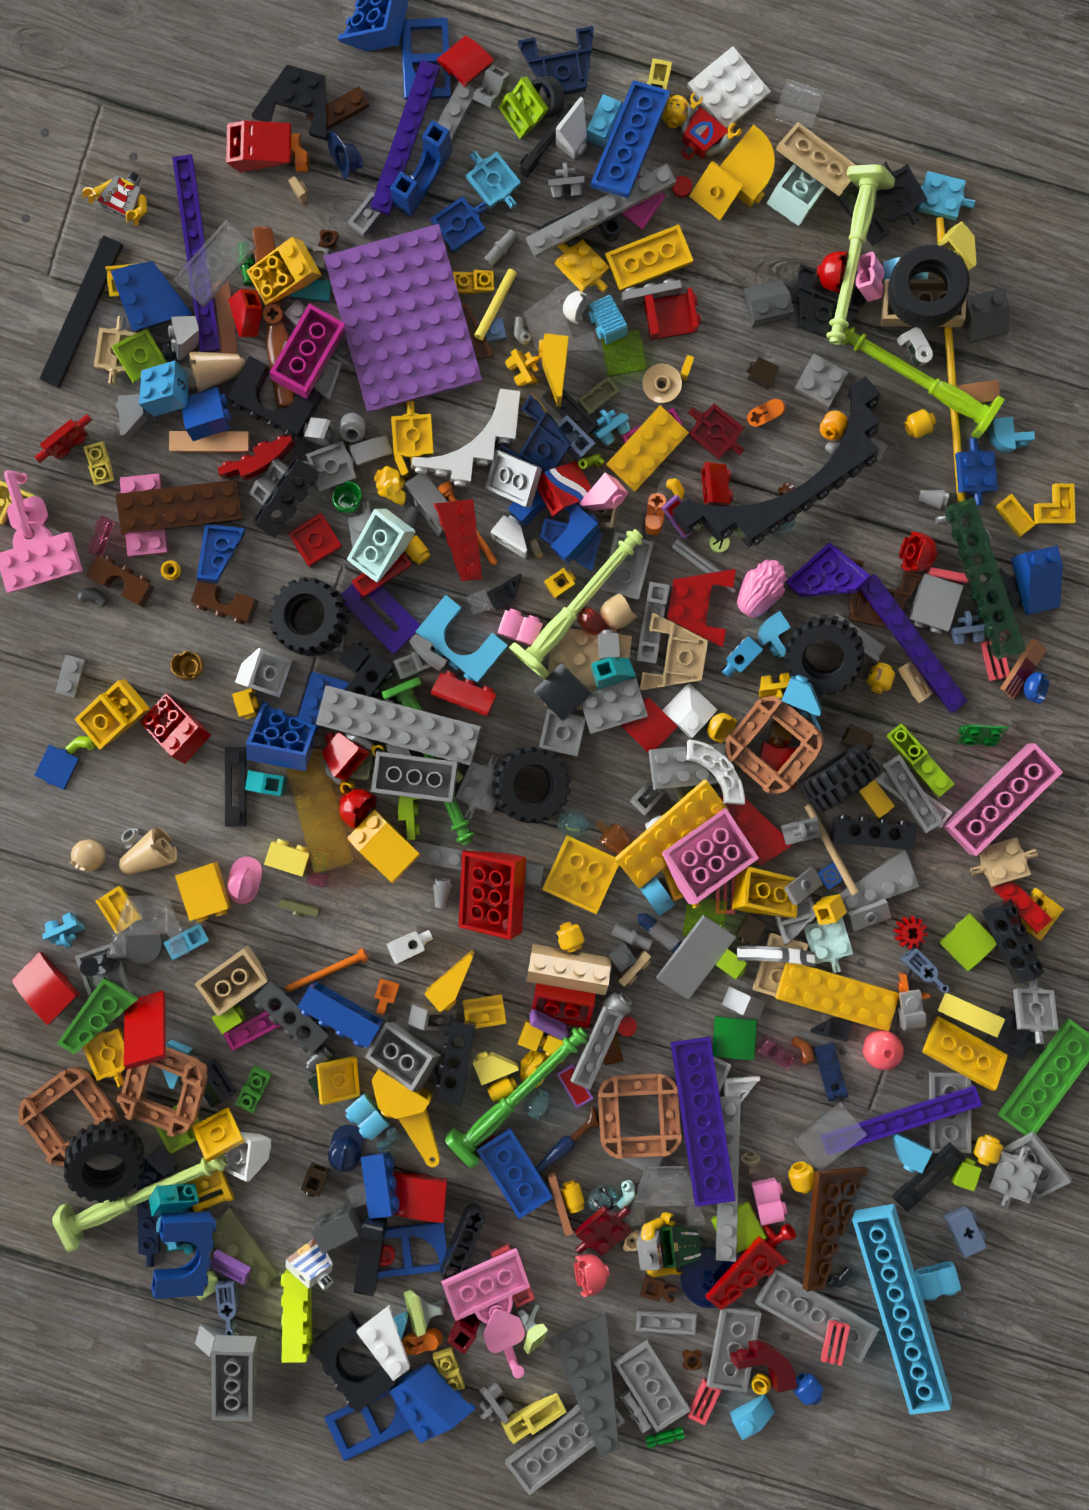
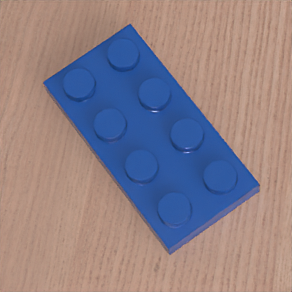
(514, 1173)

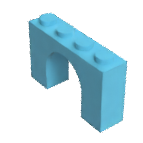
(475, 664)

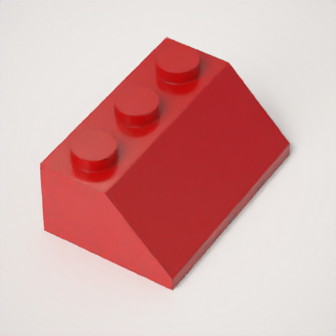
(464, 693)
(564, 1004)

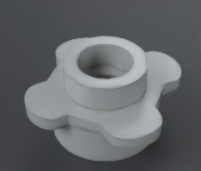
(131, 837)

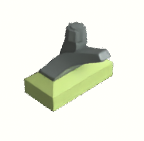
(421, 1311)
(534, 1333)

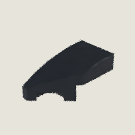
(505, 593)
(834, 1028)

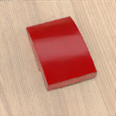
(45, 988)
(421, 1196)

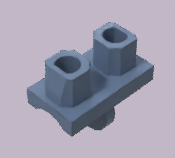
(976, 629)

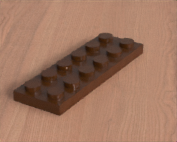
(178, 507)

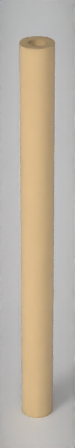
(833, 852)

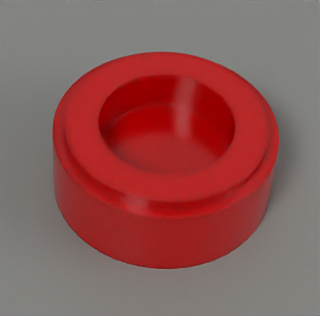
(682, 187)
(627, 1026)
(388, 1255)

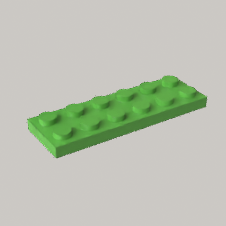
(1048, 1079)

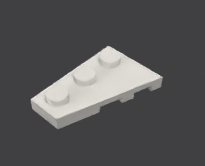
(383, 1341)

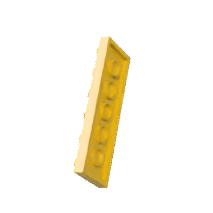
(644, 855)
(837, 995)

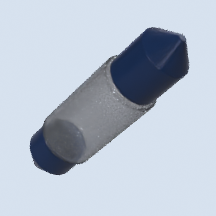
(659, 932)

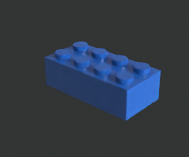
(340, 1014)

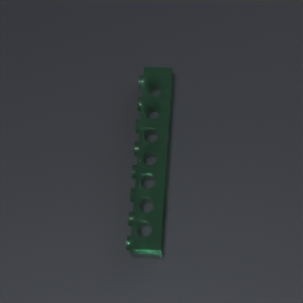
(988, 567)

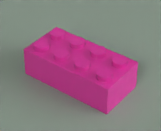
(307, 351)

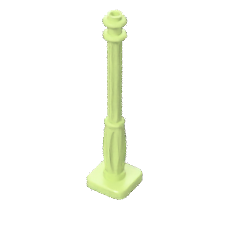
(869, 180)
(562, 621)
(71, 1225)

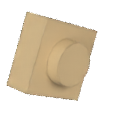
(299, 189)

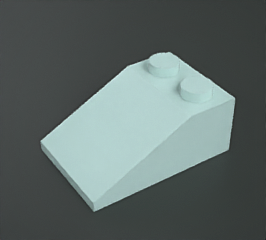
(796, 194)
(380, 543)

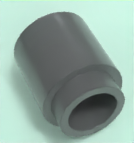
(320, 1055)

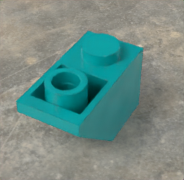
(611, 671)
(266, 783)
(172, 1198)

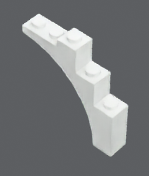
(481, 449)

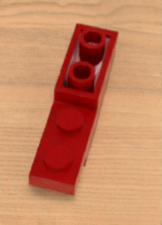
(265, 453)

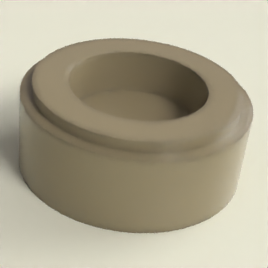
(536, 548)

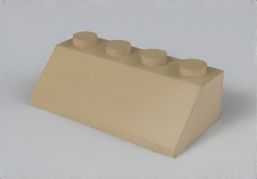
(569, 970)

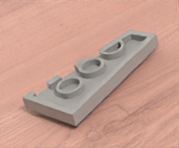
(886, 881)

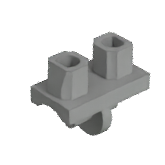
(574, 182)
(801, 830)
(501, 1410)

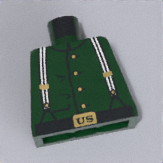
(680, 1246)

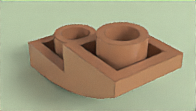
(982, 391)

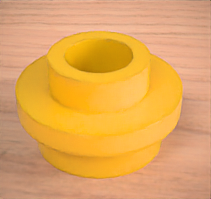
(166, 566)
(759, 1388)

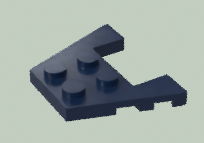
(568, 67)
(546, 442)

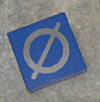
(830, 876)

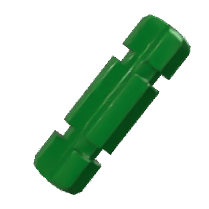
(665, 1437)

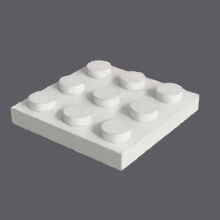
(729, 88)

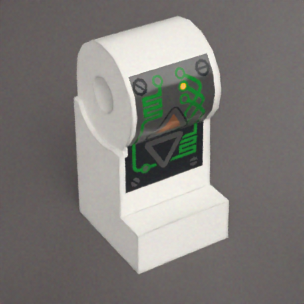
(917, 345)

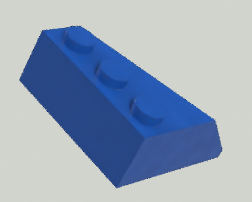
(375, 24)
(147, 296)
(280, 739)
(429, 1402)

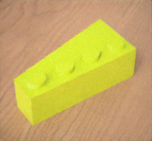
(295, 1319)

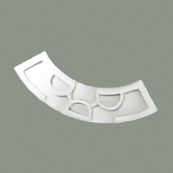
(720, 767)

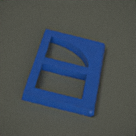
(410, 59)
(431, 1232)
(397, 1427)

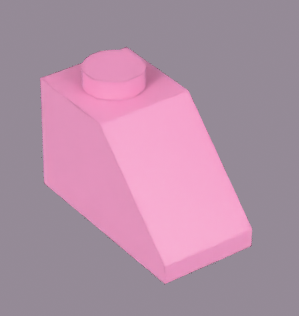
(605, 494)

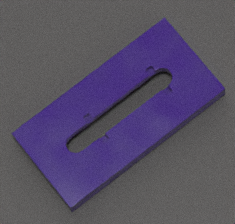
(392, 640)

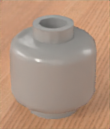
(352, 427)
(618, 1002)

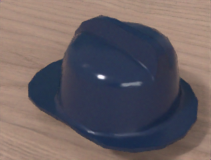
(344, 155)
(345, 1148)

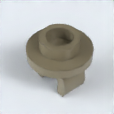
(750, 1160)

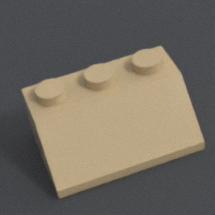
(232, 981)

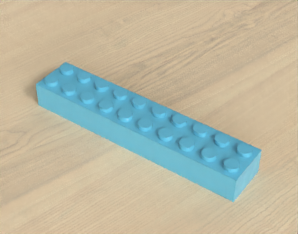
(902, 1309)

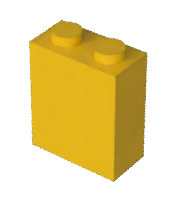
(203, 892)

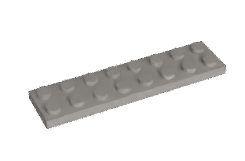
(398, 725)

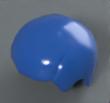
(1036, 687)

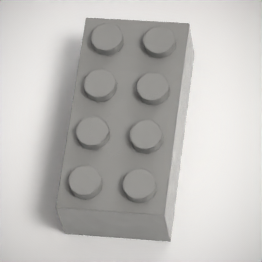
(414, 777)
(234, 1378)

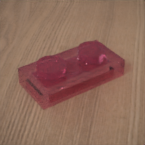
(99, 541)

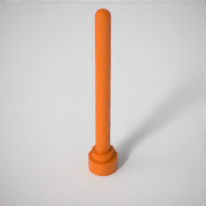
(446, 490)

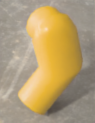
(676, 487)

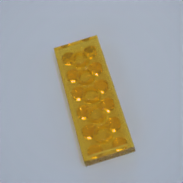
(320, 815)

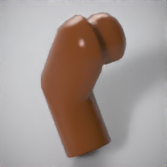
(806, 1050)

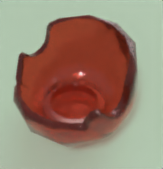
(591, 621)

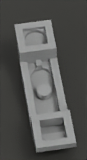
(649, 640)

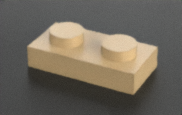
(915, 681)
(628, 975)

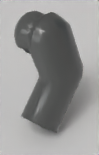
(92, 594)

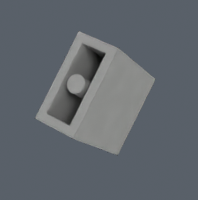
(934, 604)

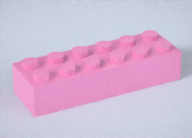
(1002, 799)

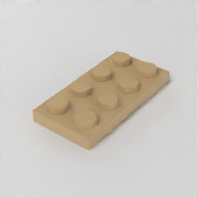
(816, 158)

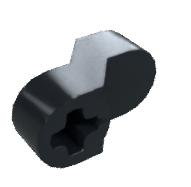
(90, 966)

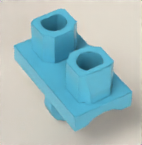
(618, 422)
(65, 933)

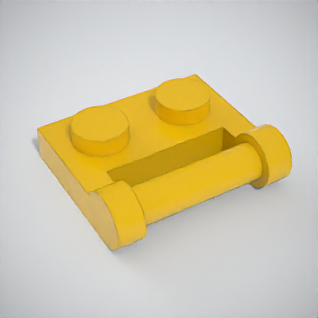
(1049, 907)
(210, 1184)

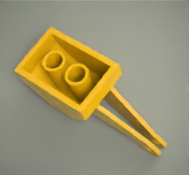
(411, 1111)

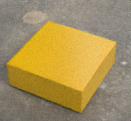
(686, 367)
(402, 466)

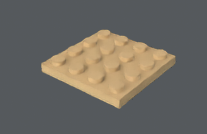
(577, 653)

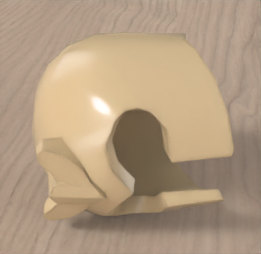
(616, 612)
(88, 855)

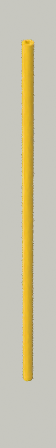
(951, 373)

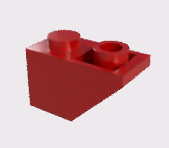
(246, 312)

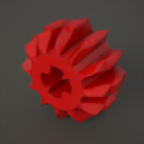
(905, 938)

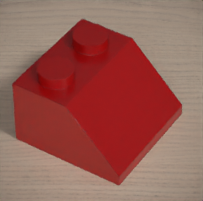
(715, 484)

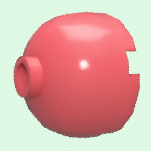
(883, 1050)
(590, 1274)

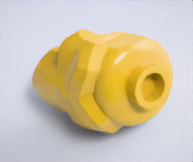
(390, 485)

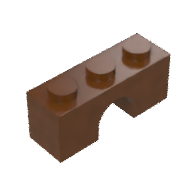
(105, 572)
(207, 597)

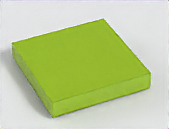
(138, 354)

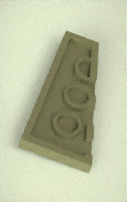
(236, 1241)

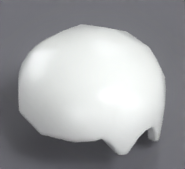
(575, 306)

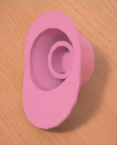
(244, 880)

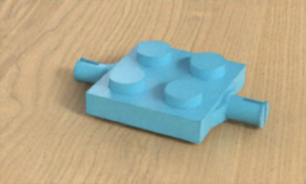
(493, 180)
(944, 196)

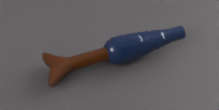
(567, 1143)

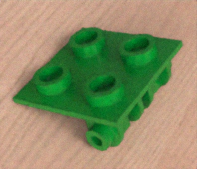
(981, 735)

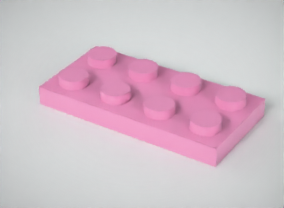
(147, 542)

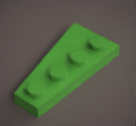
(98, 1012)

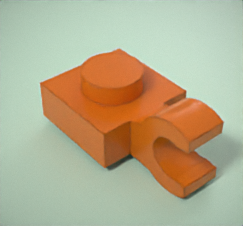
(386, 993)

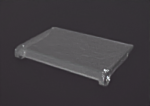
(830, 1136)

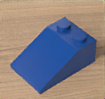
(1039, 579)

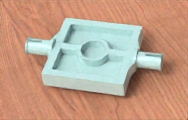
(828, 942)

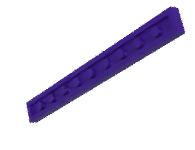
(194, 239)

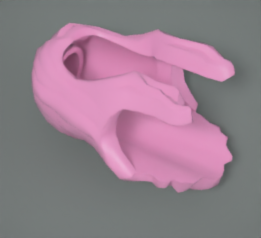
(761, 588)

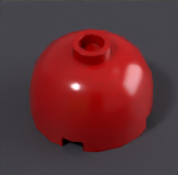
(832, 270)
(918, 552)
(355, 806)

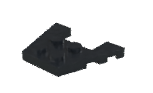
(298, 91)
(818, 309)

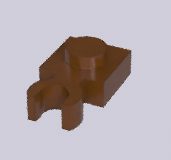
(654, 1288)

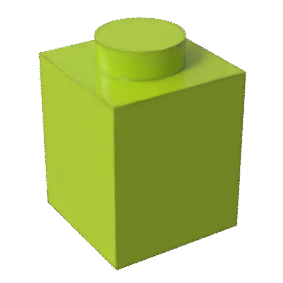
(731, 965)
(229, 1018)
(966, 1174)

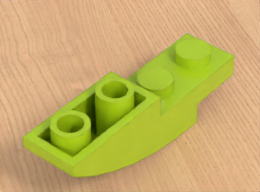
(919, 761)
(407, 811)

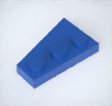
(217, 550)
(586, 557)

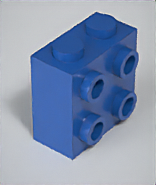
(206, 414)

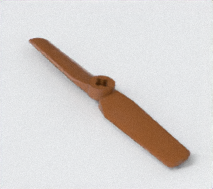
(276, 333)

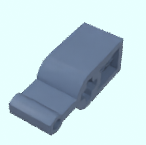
(918, 969)
(228, 1294)

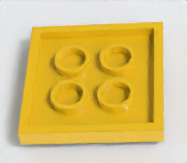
(581, 874)

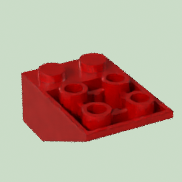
(258, 145)
(175, 729)

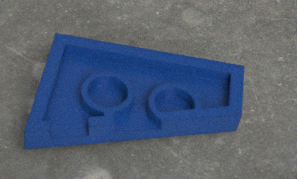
(314, 694)

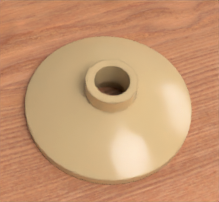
(662, 373)

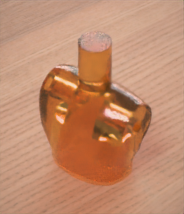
(613, 837)

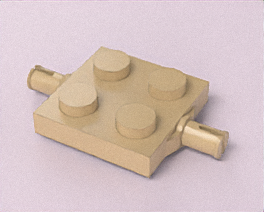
(105, 357)
(1004, 862)

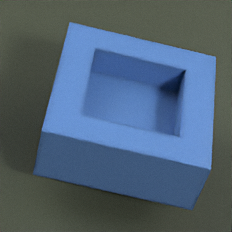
(496, 331)

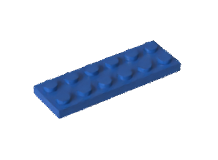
(630, 139)

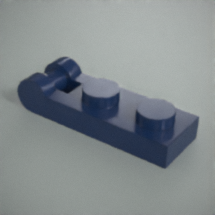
(830, 1071)

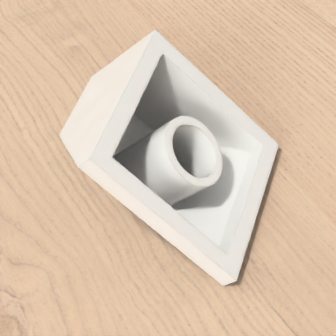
(571, 131)
(510, 535)
(264, 672)
(689, 710)
(248, 1157)

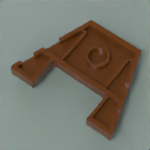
(863, 612)

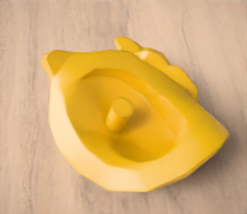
(530, 1063)

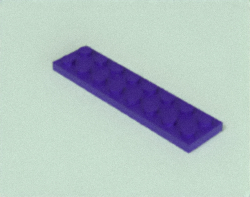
(702, 1121)

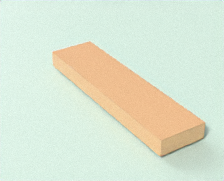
(221, 442)

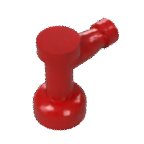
(787, 1233)

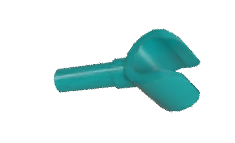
(188, 1247)

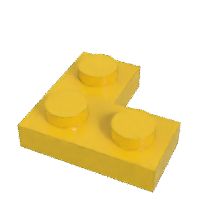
(1060, 510)

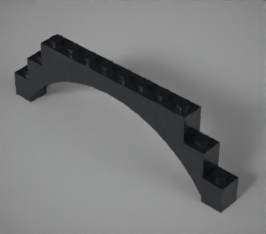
(760, 519)

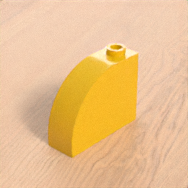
(751, 165)

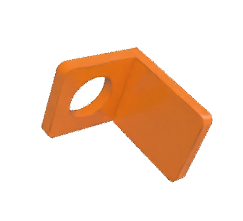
(903, 986)

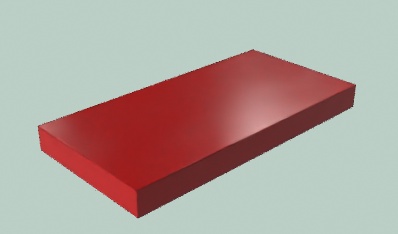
(145, 1030)

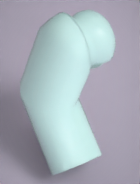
(628, 1190)

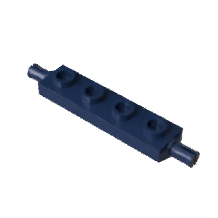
(147, 1236)

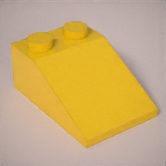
(554, 356)
(383, 846)
(763, 893)
(445, 989)

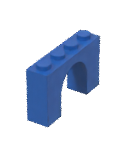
(409, 191)
(577, 534)
(192, 1277)

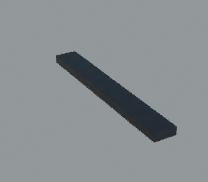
(80, 312)

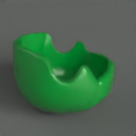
(347, 497)

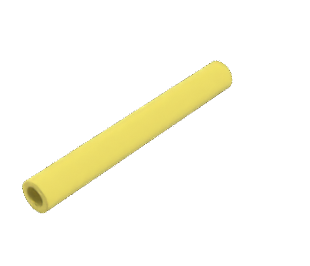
(495, 304)

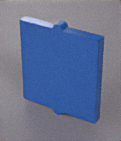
(56, 766)

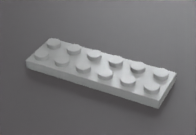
(812, 1311)
(553, 1449)

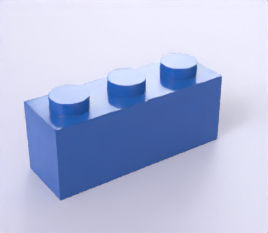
(380, 1184)

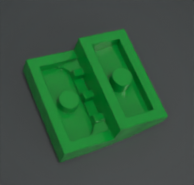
(734, 1038)

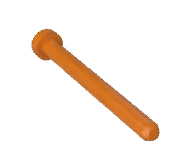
(361, 955)

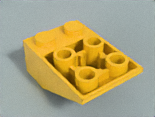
(284, 271)

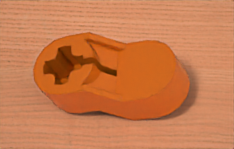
(300, 155)
(775, 409)
(653, 522)
(428, 1342)

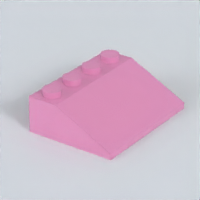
(709, 857)

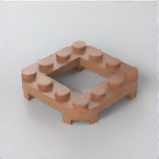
(792, 720)
(669, 1116)
(174, 1121)
(40, 1127)

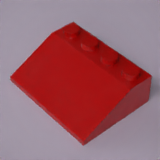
(492, 893)

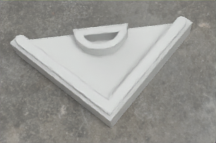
(739, 1086)

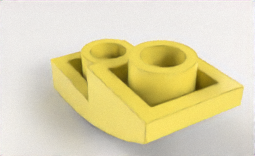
(99, 463)
(449, 1368)

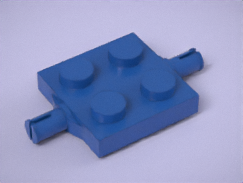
(460, 223)
(976, 471)

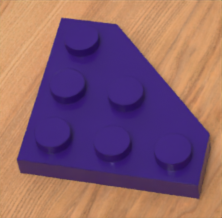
(828, 574)

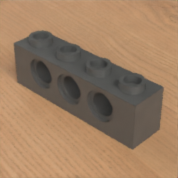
(272, 991)

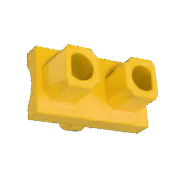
(518, 360)
(768, 688)

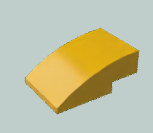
(112, 713)

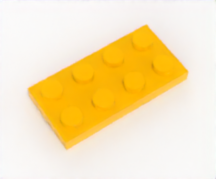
(649, 258)
(647, 448)
(965, 1053)

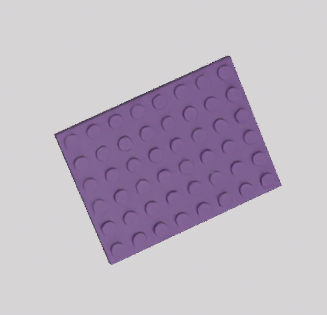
(403, 318)

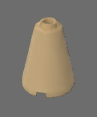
(214, 368)
(149, 853)

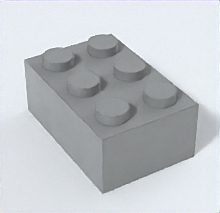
(403, 1056)

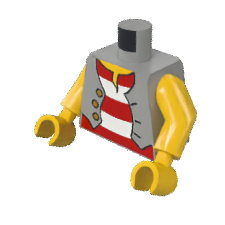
(120, 197)
(650, 1247)

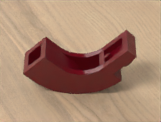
(464, 1333)
(762, 1353)

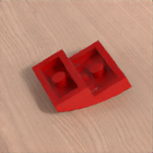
(465, 60)
(651, 730)

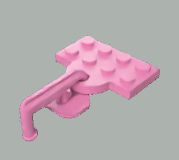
(41, 556)
(483, 1292)

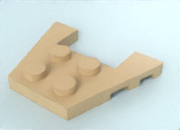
(683, 656)

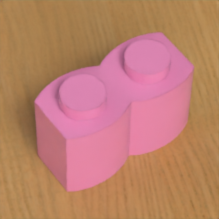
(870, 277)
(519, 628)
(768, 1201)

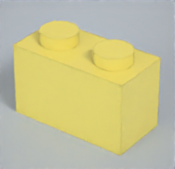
(288, 858)

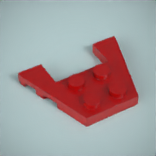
(691, 601)

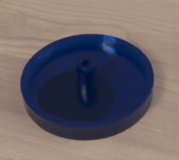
(702, 1275)

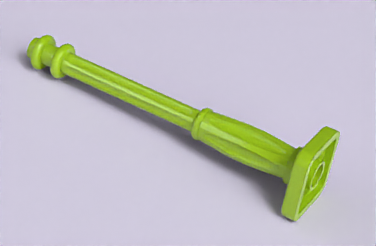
(944, 392)

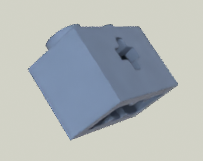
(581, 442)
(969, 1242)

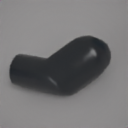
(839, 1280)

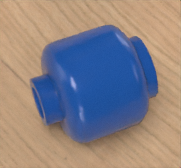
(808, 1389)

